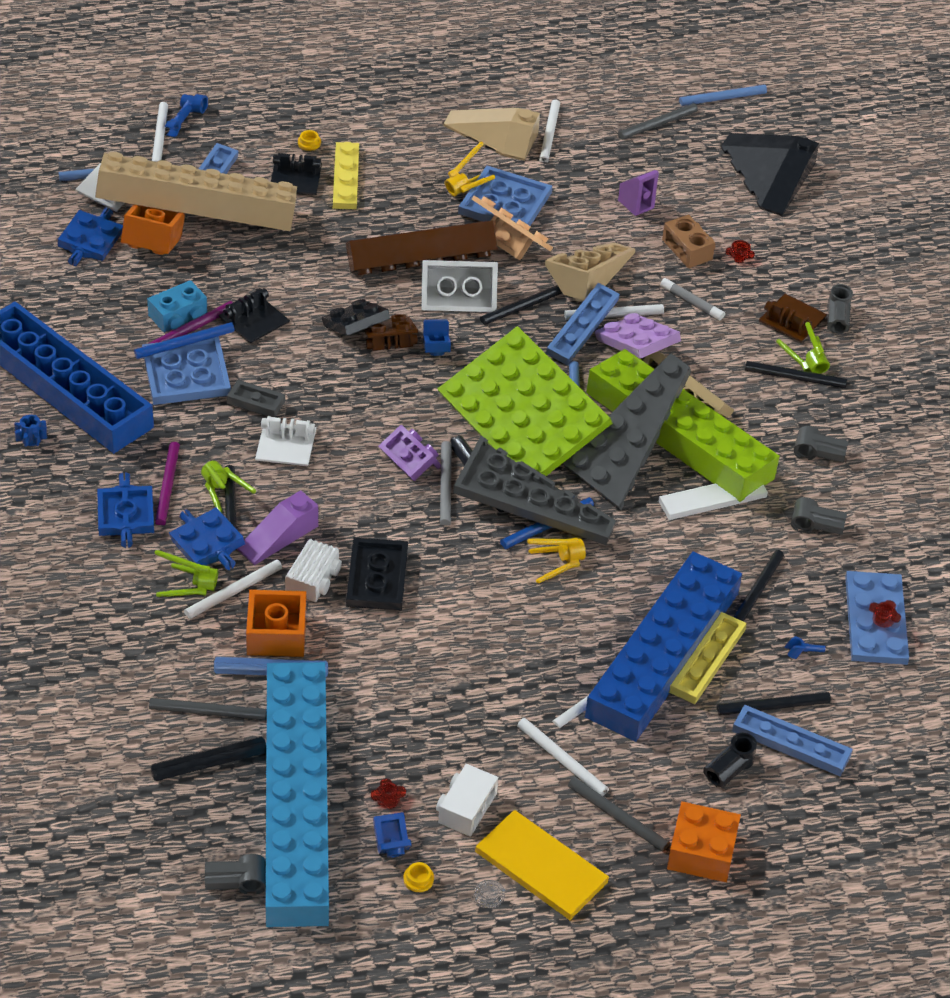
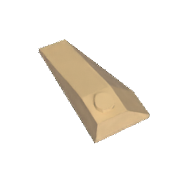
(585, 269)

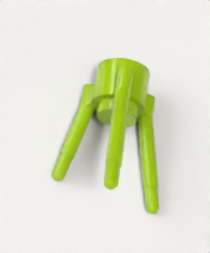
(815, 358)
(217, 476)
(203, 576)

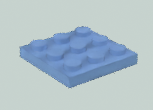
(511, 192)
(188, 373)

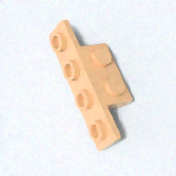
(511, 235)

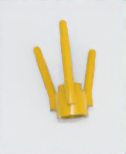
(459, 182)
(569, 549)

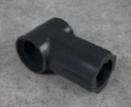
(731, 760)

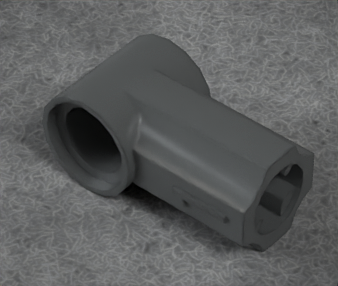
(839, 308)
(813, 444)
(810, 516)
(246, 874)

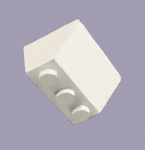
(459, 286)

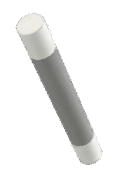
(692, 299)

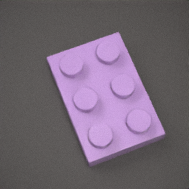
(637, 335)

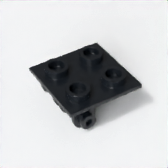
(298, 173)
(253, 316)

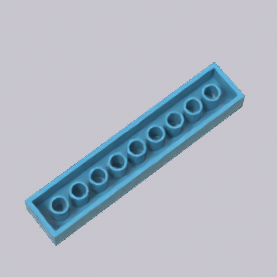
(296, 796)

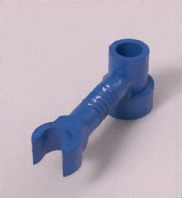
(189, 104)

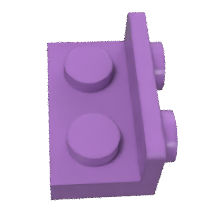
(408, 453)

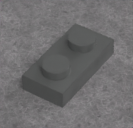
(255, 398)

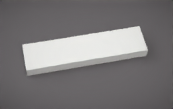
(702, 500)

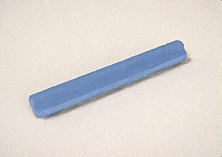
(252, 666)

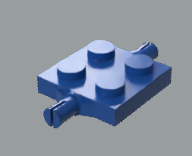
(90, 236)
(125, 510)
(207, 538)

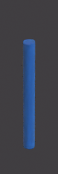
(183, 340)
(531, 531)

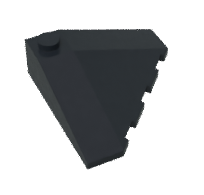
(772, 166)

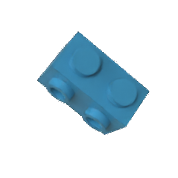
(177, 306)

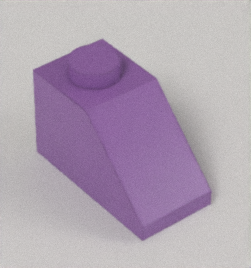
(639, 192)

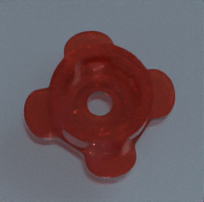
(740, 251)
(884, 613)
(385, 800)

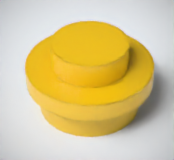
(309, 140)
(418, 877)

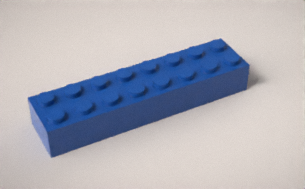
(71, 380)
(661, 646)

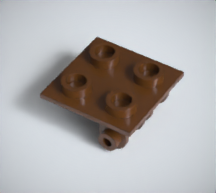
(790, 316)
(397, 326)

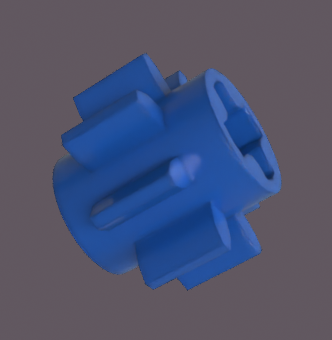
(30, 430)

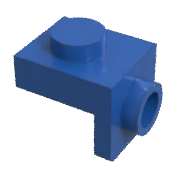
(436, 336)
(391, 834)

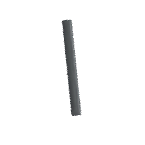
(655, 122)
(207, 708)
(618, 814)

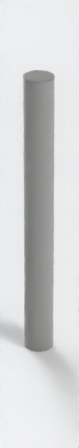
(445, 488)

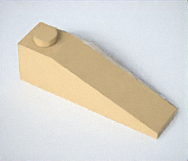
(503, 129)

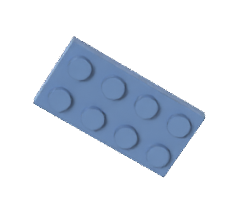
(867, 639)

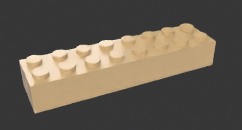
(196, 191)

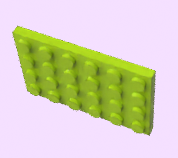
(525, 403)

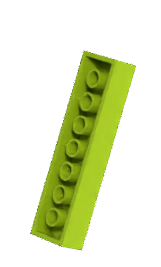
(692, 430)

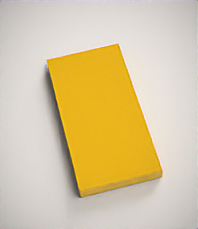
(542, 864)

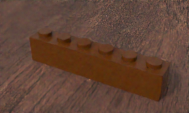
(416, 246)

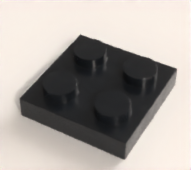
(355, 317)

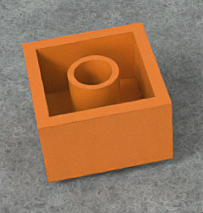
(152, 229)
(276, 623)
(703, 841)

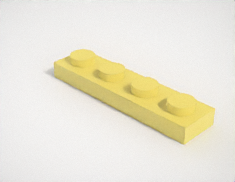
(346, 175)
(707, 658)

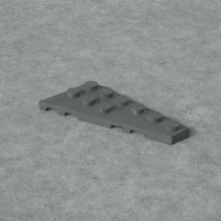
(618, 453)
(523, 491)

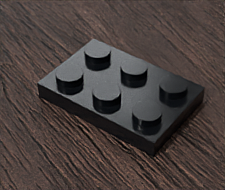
(377, 574)

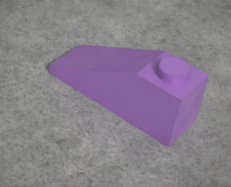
(281, 527)

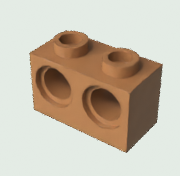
(688, 241)

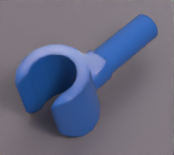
(797, 646)

